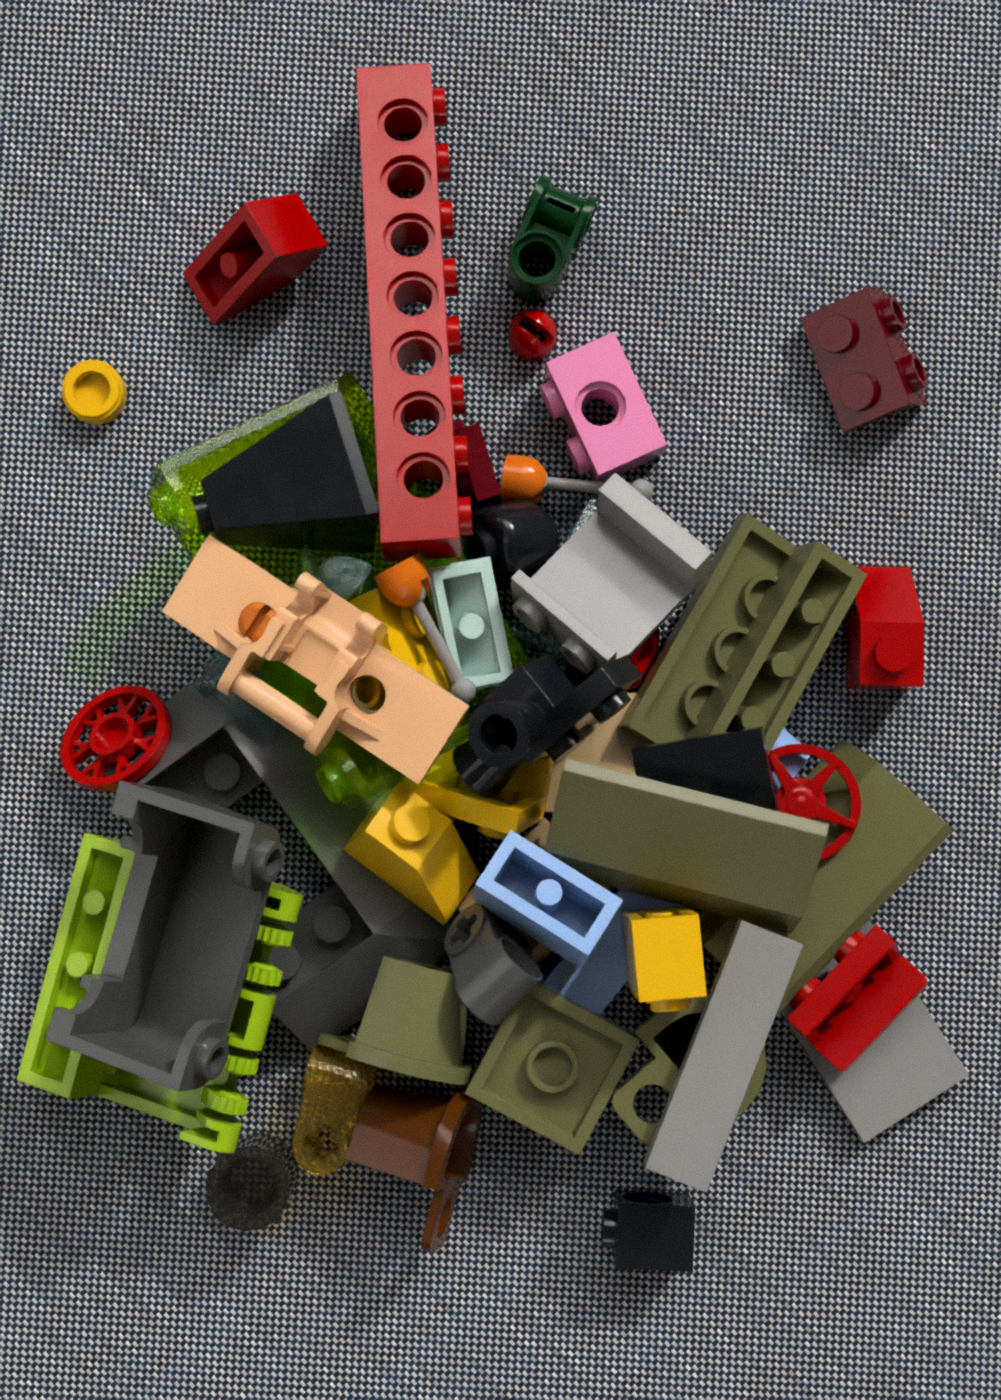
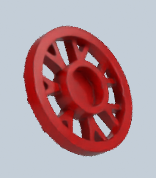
(116, 738)

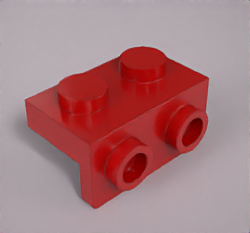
(856, 998)

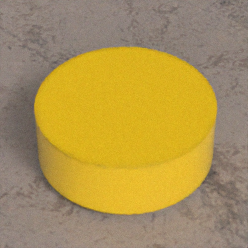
(94, 392)

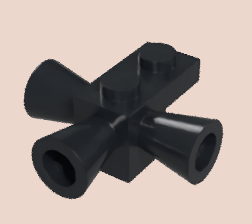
(536, 716)

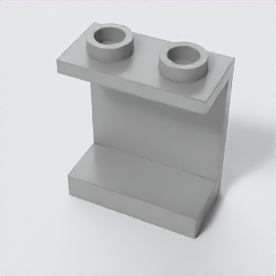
(612, 579)

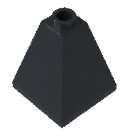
(295, 488)

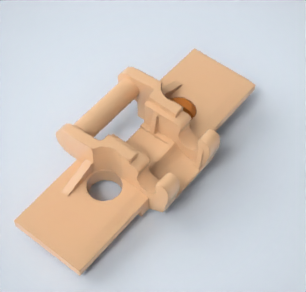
(324, 640)

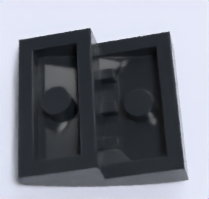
(718, 764)

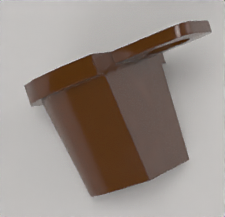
(420, 1140)

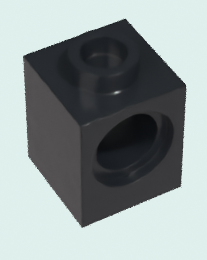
(650, 1230)

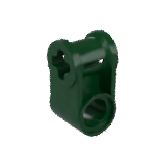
(549, 231)

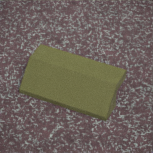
(745, 638)
(685, 845)
(850, 886)

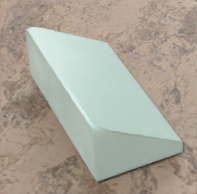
(471, 620)

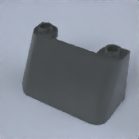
(176, 940)

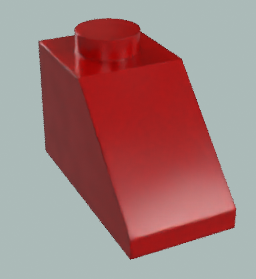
(254, 255)
(885, 632)

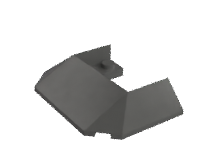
(348, 925)

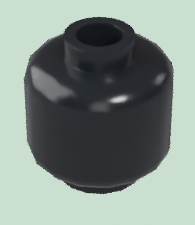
(514, 536)

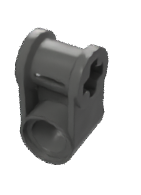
(489, 964)

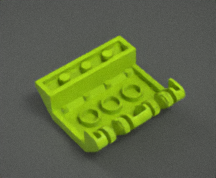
(82, 948)

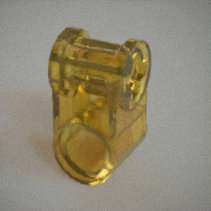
(330, 1100)

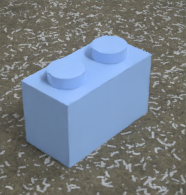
(546, 899)

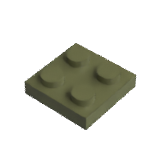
(553, 1066)

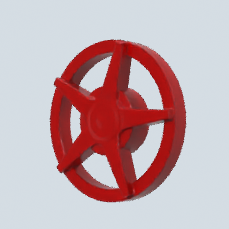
(805, 796)

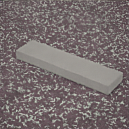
(722, 1055)

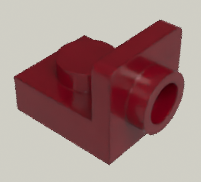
(481, 477)

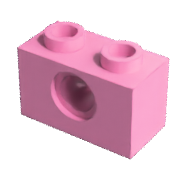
(602, 373)

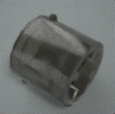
(253, 1182)

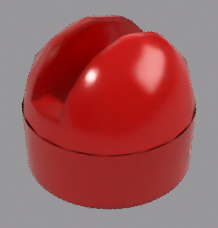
(524, 343)

